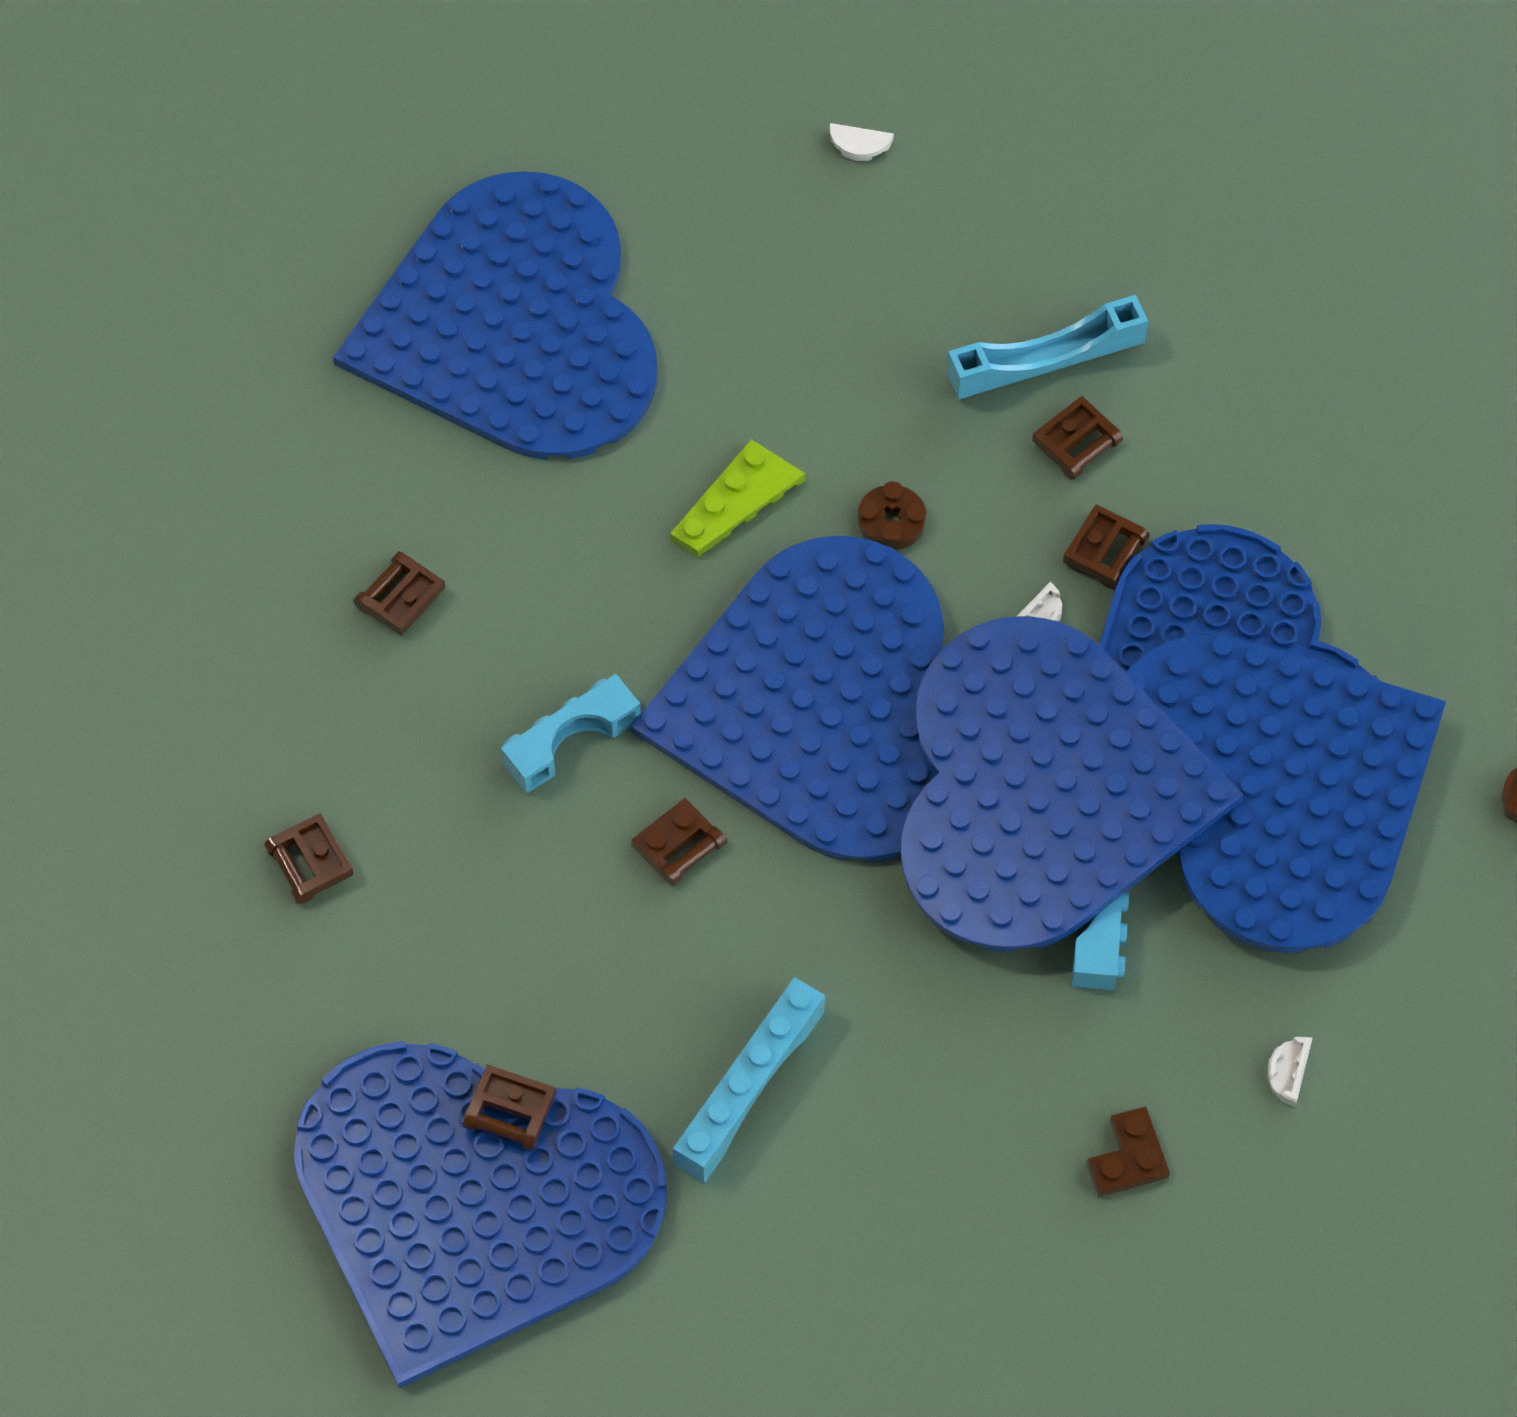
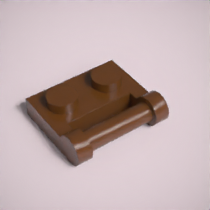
(1070, 429)
(1096, 540)
(407, 599)
(673, 833)
(318, 850)
(514, 1096)

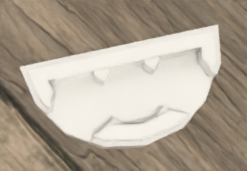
(859, 143)
(1045, 604)
(1287, 1069)

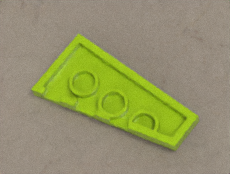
(736, 497)

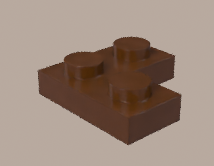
(1137, 1161)

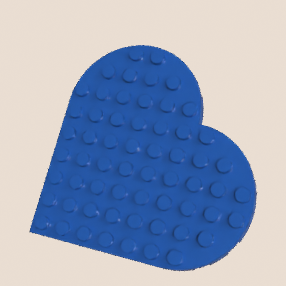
(513, 321)
(1217, 585)
(812, 696)
(1323, 779)
(1046, 786)
(461, 1229)

